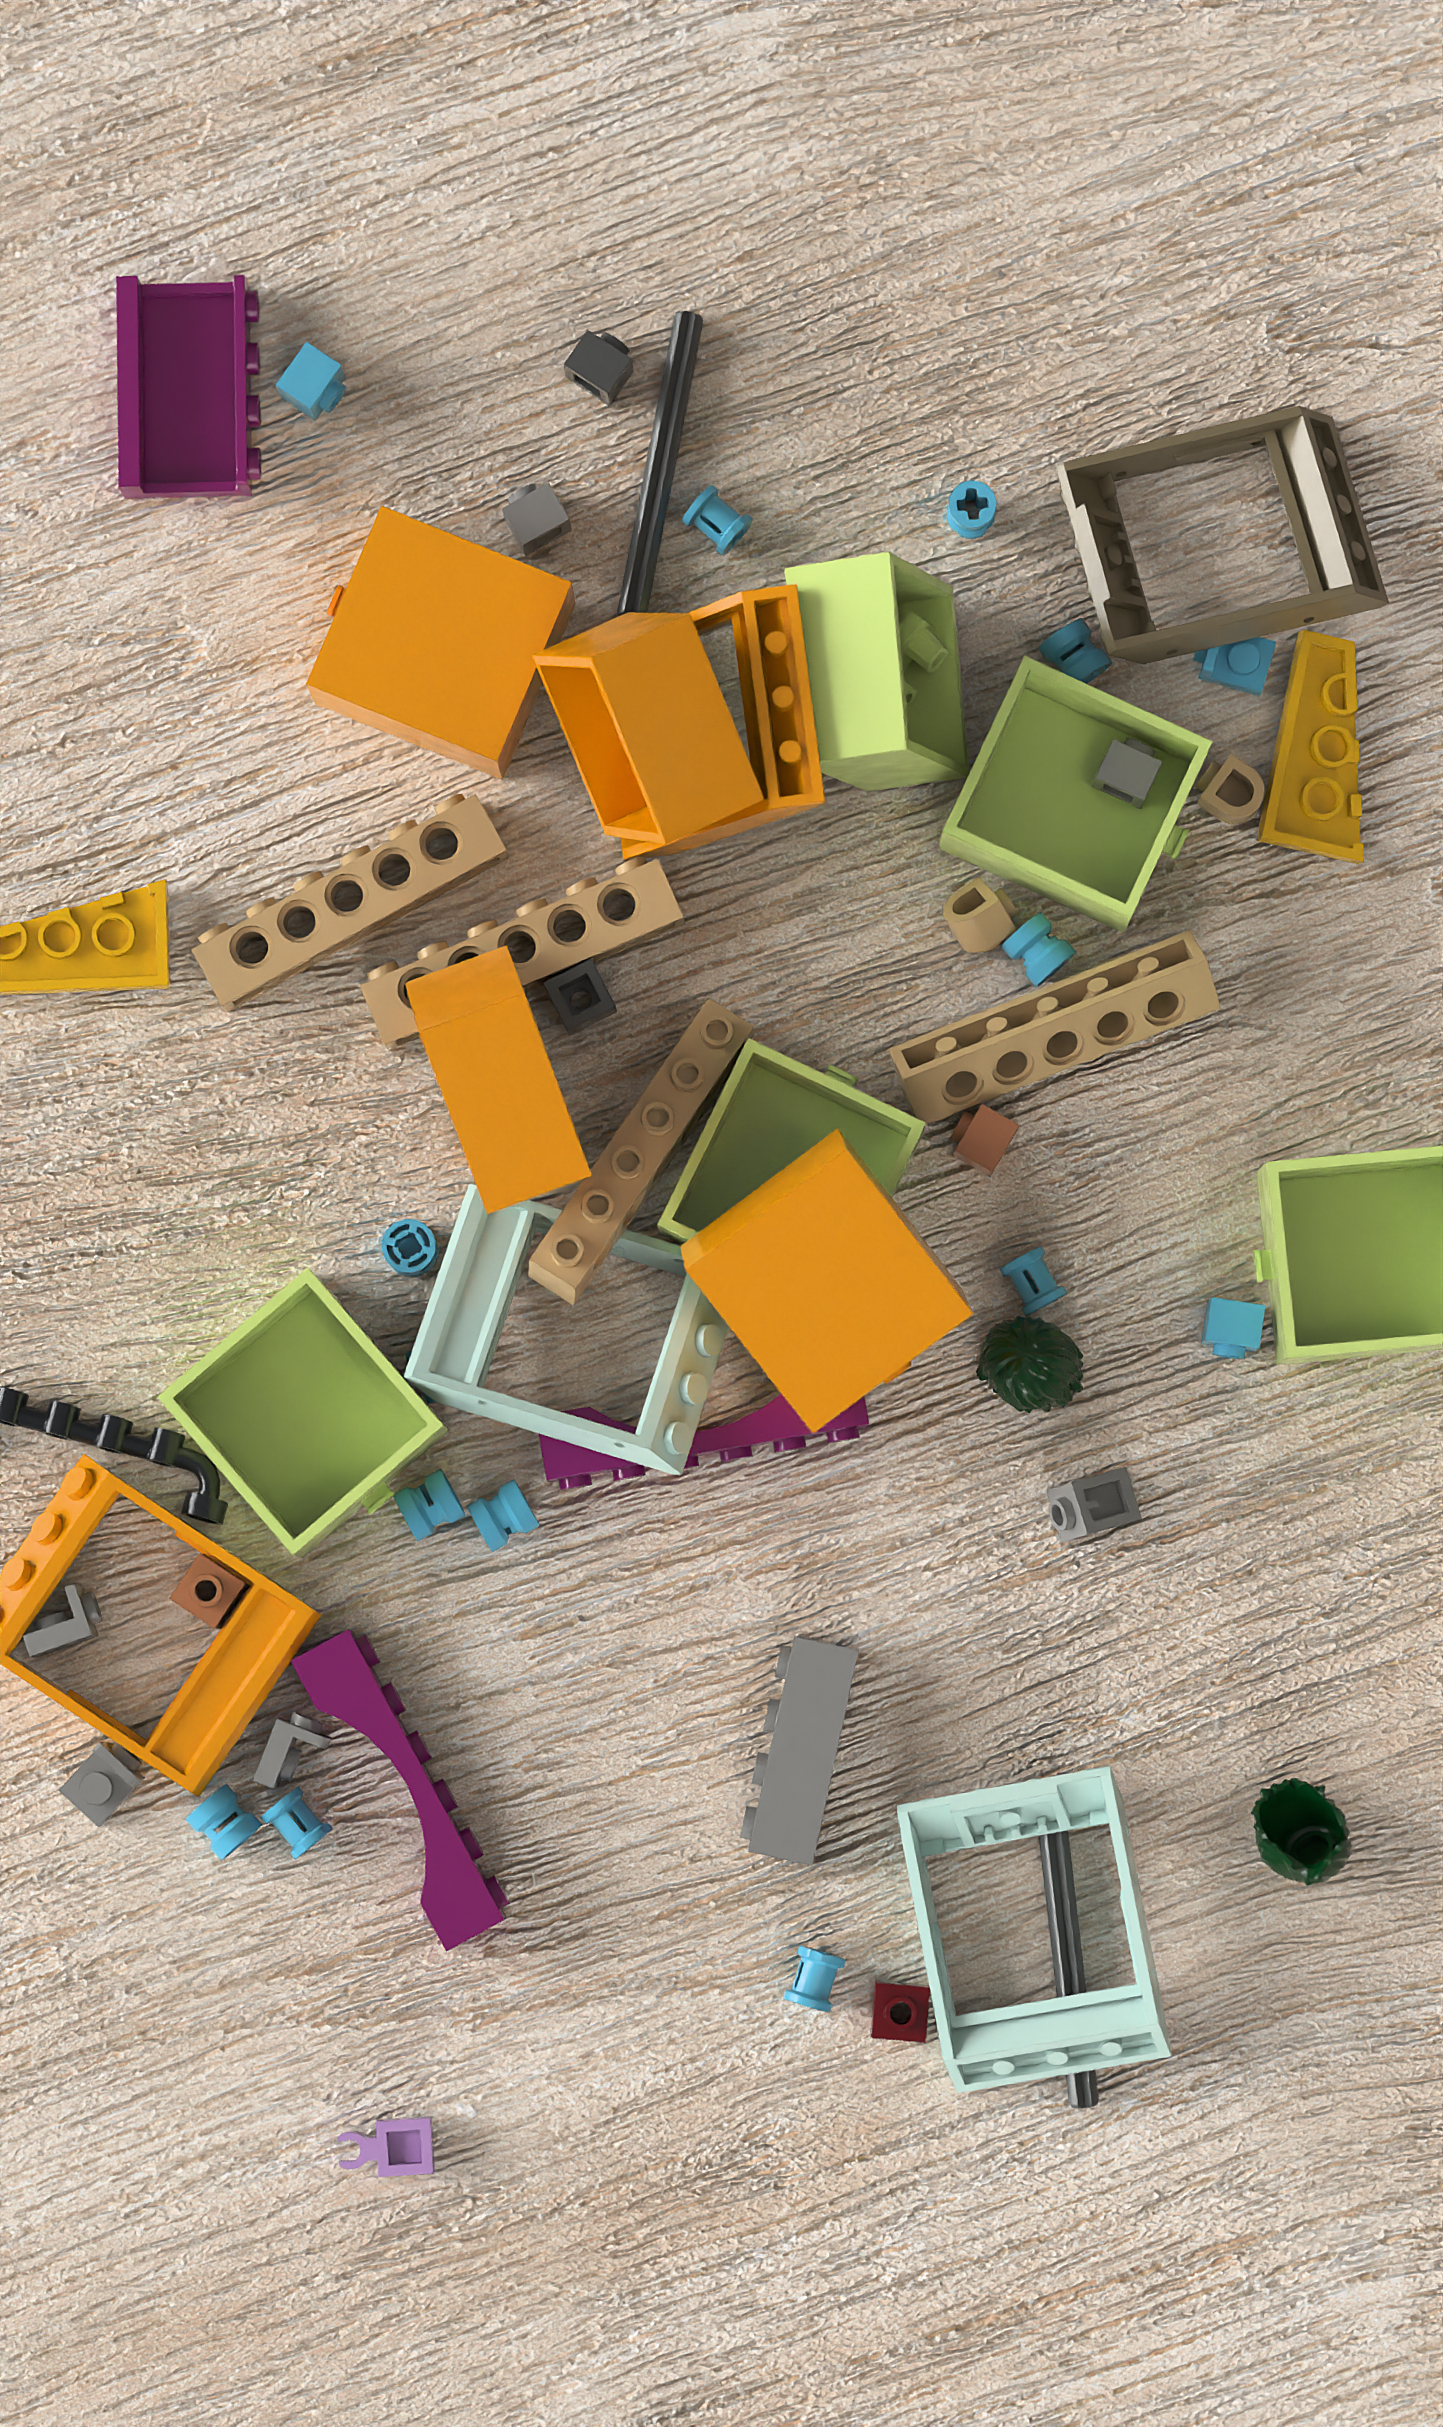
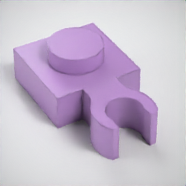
(400, 2147)

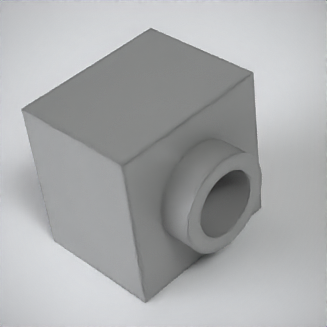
(535, 517)
(1128, 771)

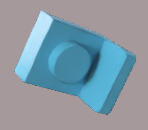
(1237, 664)

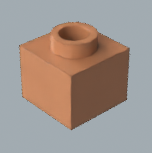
(983, 1138)
(228, 1591)

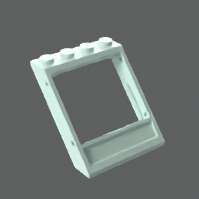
(471, 1310)
(1048, 2034)

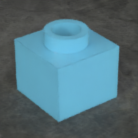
(312, 382)
(1232, 1327)

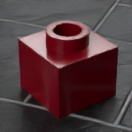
(888, 1994)

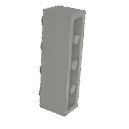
(802, 1750)

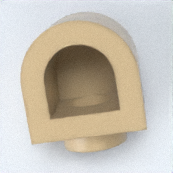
(1231, 791)
(980, 916)

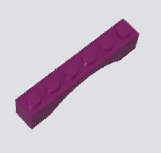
(771, 1424)
(454, 1890)

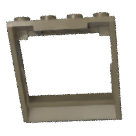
(1319, 509)

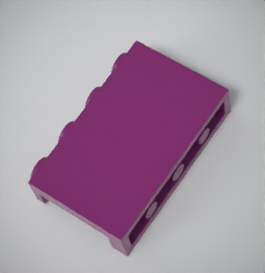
(186, 388)

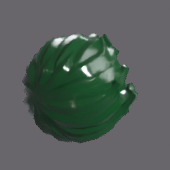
(1031, 1364)
(1301, 1832)

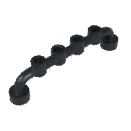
(115, 1436)

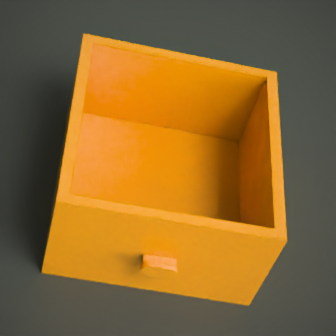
(440, 642)
(648, 726)
(496, 1079)
(825, 1281)

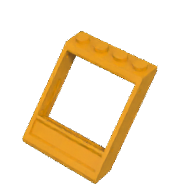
(775, 713)
(229, 1677)

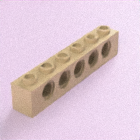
(654, 915)
(334, 929)
(1055, 1028)
(640, 1152)

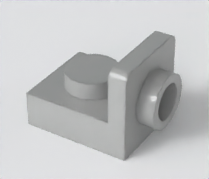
(1093, 1504)
(59, 1633)
(280, 1756)
(103, 1782)

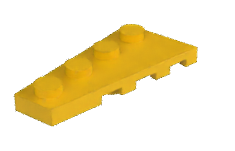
(1313, 772)
(91, 947)

